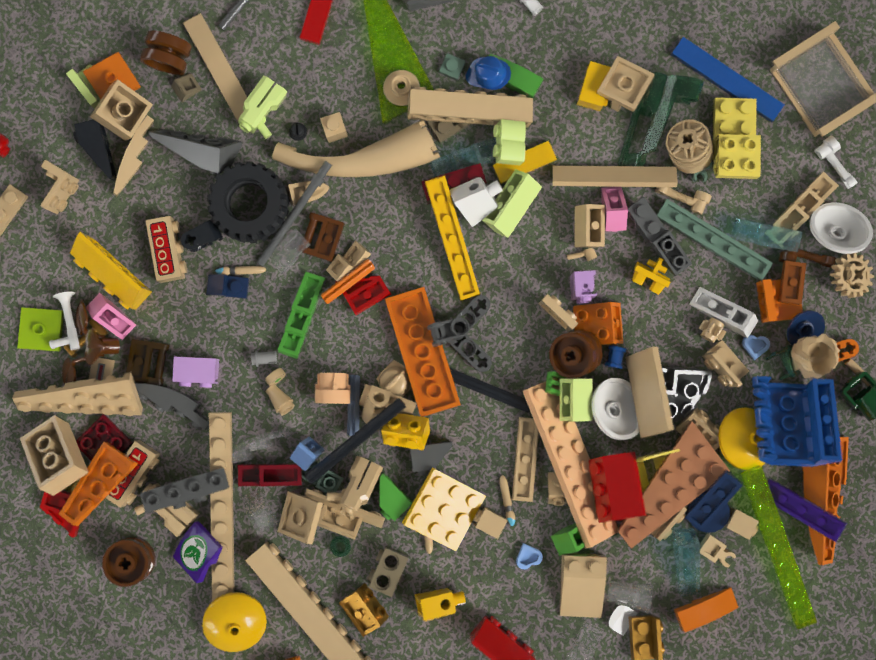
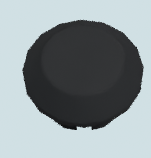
(298, 131)

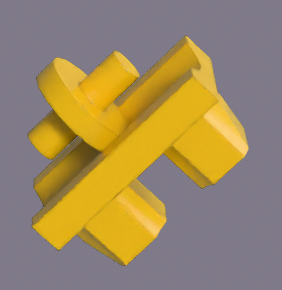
(659, 280)

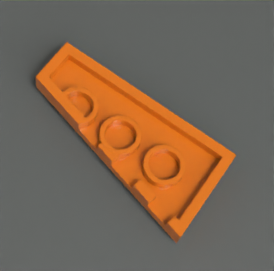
(104, 474)

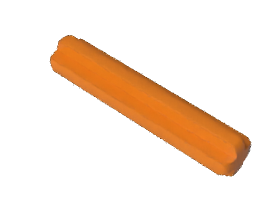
(347, 281)

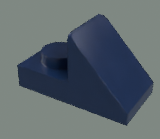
(227, 286)

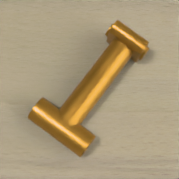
(99, 329)

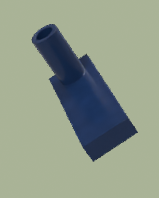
(713, 500)

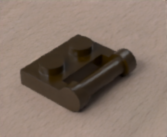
(140, 360)

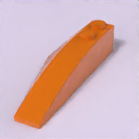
(823, 488)

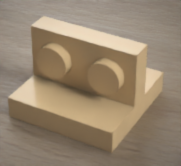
(625, 84)

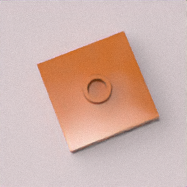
(108, 71)

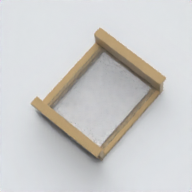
(823, 82)

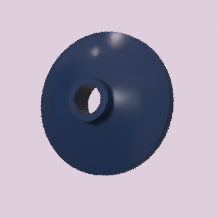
(810, 321)

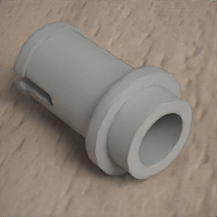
(260, 358)

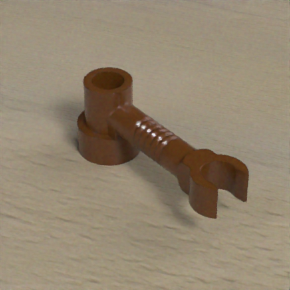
(824, 260)

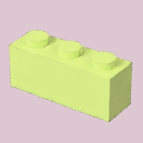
(512, 203)

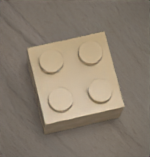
(121, 110)

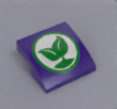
(197, 552)

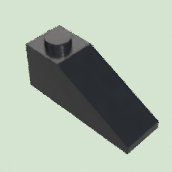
(94, 141)

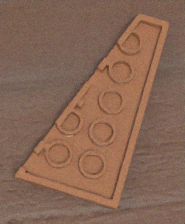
(675, 484)

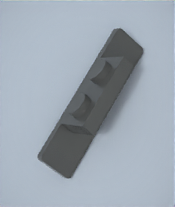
(180, 492)

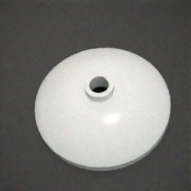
(841, 228)
(617, 397)

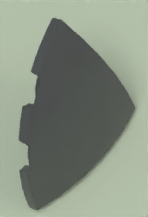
(685, 388)

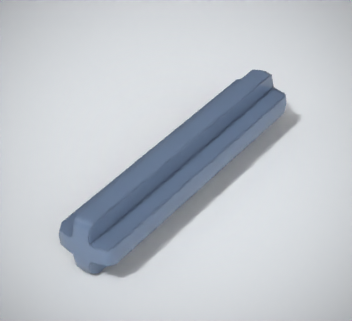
(353, 407)

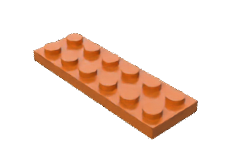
(425, 364)

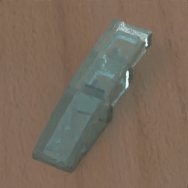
(477, 153)

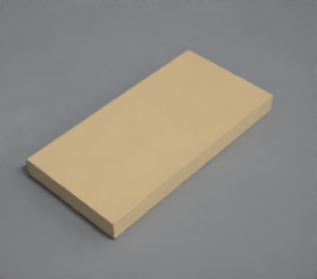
(649, 392)

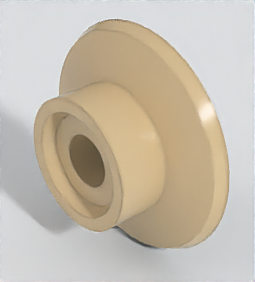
(391, 90)

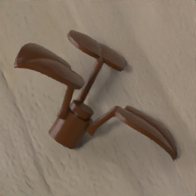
(96, 345)

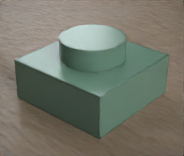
(452, 67)

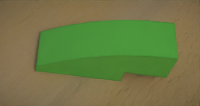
(521, 79)

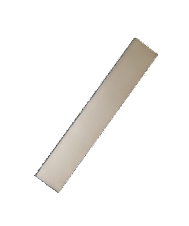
(217, 63)
(614, 176)

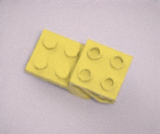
(735, 139)

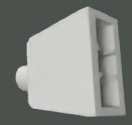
(476, 199)

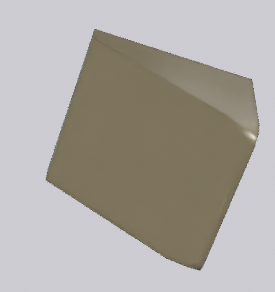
(185, 87)

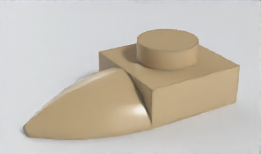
(296, 190)

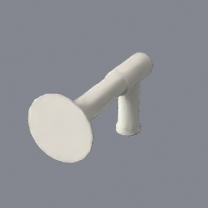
(72, 339)

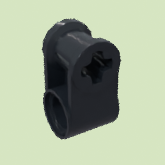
(204, 235)

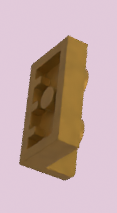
(364, 610)
(646, 637)

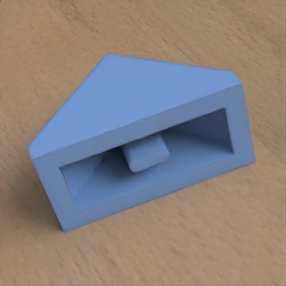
(306, 453)

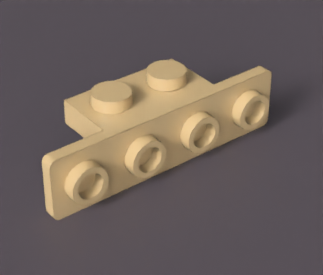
(335, 521)

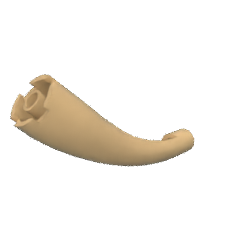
(392, 154)

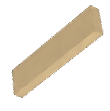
(525, 460)

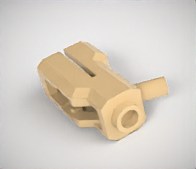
(353, 498)
(175, 520)

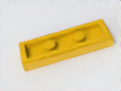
(534, 159)

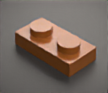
(792, 282)

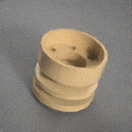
(697, 151)

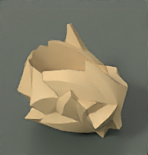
(815, 356)

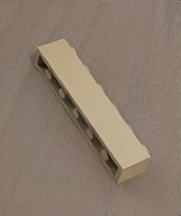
(468, 107)

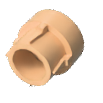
(332, 388)

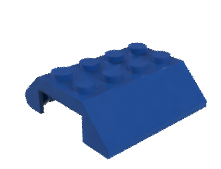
(797, 422)

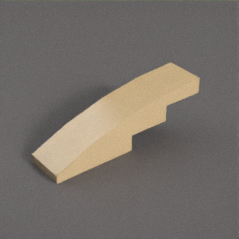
(130, 163)
(807, 202)

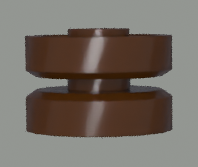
(165, 52)
(575, 353)
(117, 558)

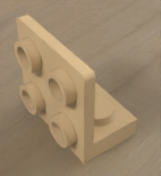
(64, 186)
(725, 365)

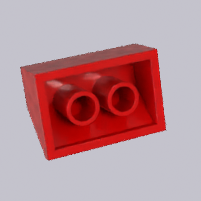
(617, 487)
(498, 643)

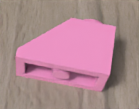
(615, 209)
(110, 316)

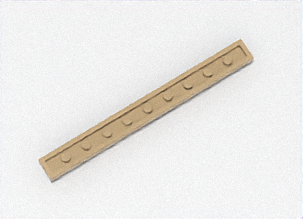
(222, 503)

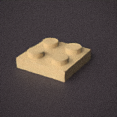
(564, 318)
(300, 517)

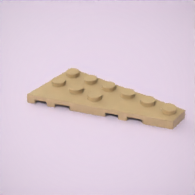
(85, 397)

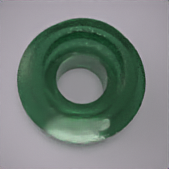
(340, 553)

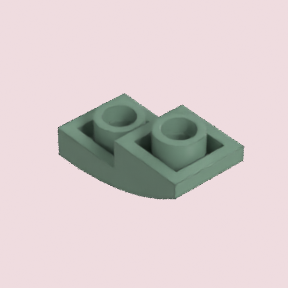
(328, 482)

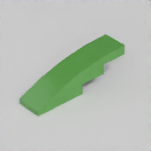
(301, 315)

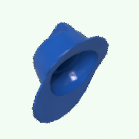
(488, 73)

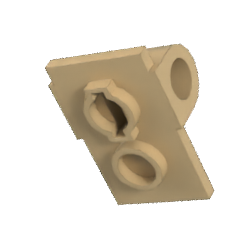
(377, 399)

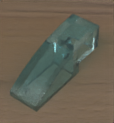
(766, 234)

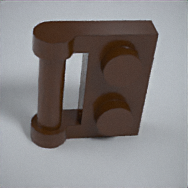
(327, 239)

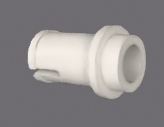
(533, 5)

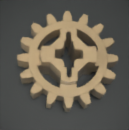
(852, 275)

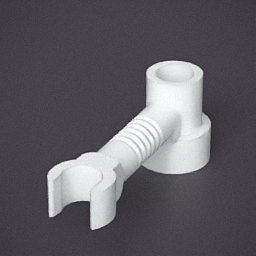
(827, 150)

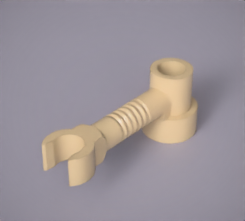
(698, 203)

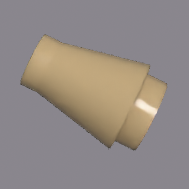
(281, 402)

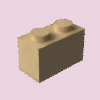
(590, 226)

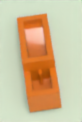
(705, 609)

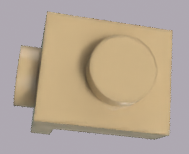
(555, 492)

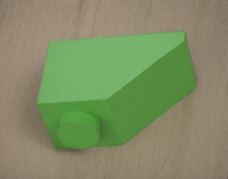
(392, 499)
(568, 540)

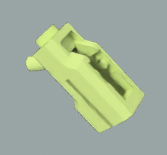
(259, 104)

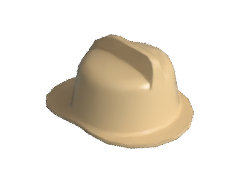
(395, 379)

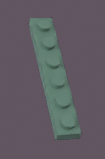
(714, 240)

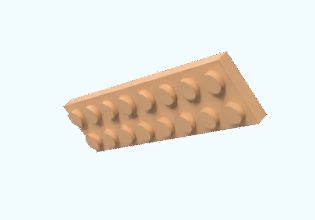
(569, 463)

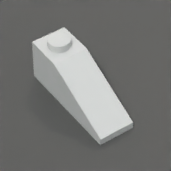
(730, 314)

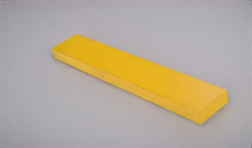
(452, 237)

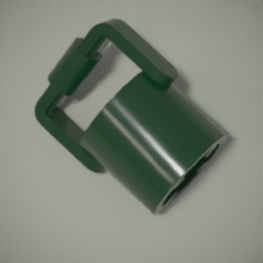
(866, 399)

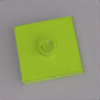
(39, 327)

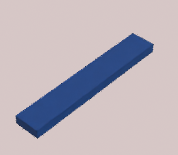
(726, 78)

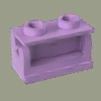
(582, 286)
(195, 370)

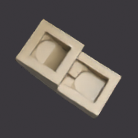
(353, 258)

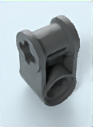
(444, 332)

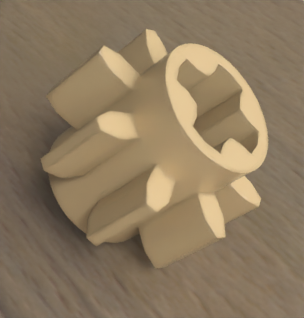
(712, 330)

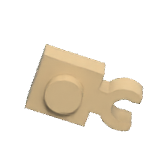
(714, 549)

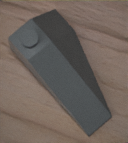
(202, 152)

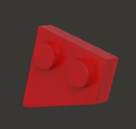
(366, 293)
(52, 505)

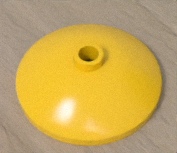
(738, 440)
(230, 612)

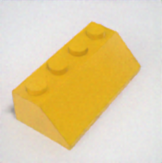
(109, 271)

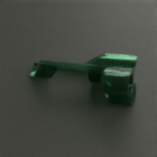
(657, 105)

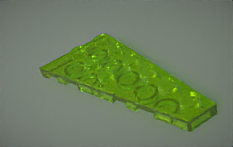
(390, 53)

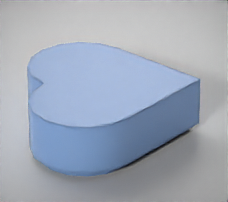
(755, 345)
(528, 556)

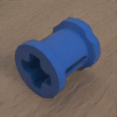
(615, 357)

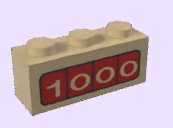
(166, 249)
(147, 459)

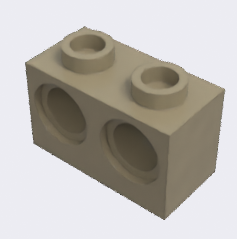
(393, 572)

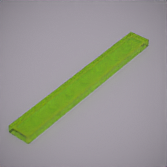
(778, 547)

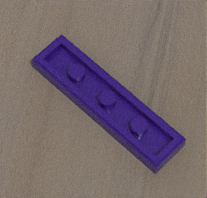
(806, 511)

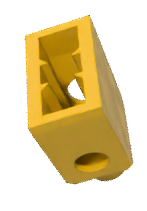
(429, 603)

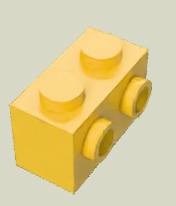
(406, 431)

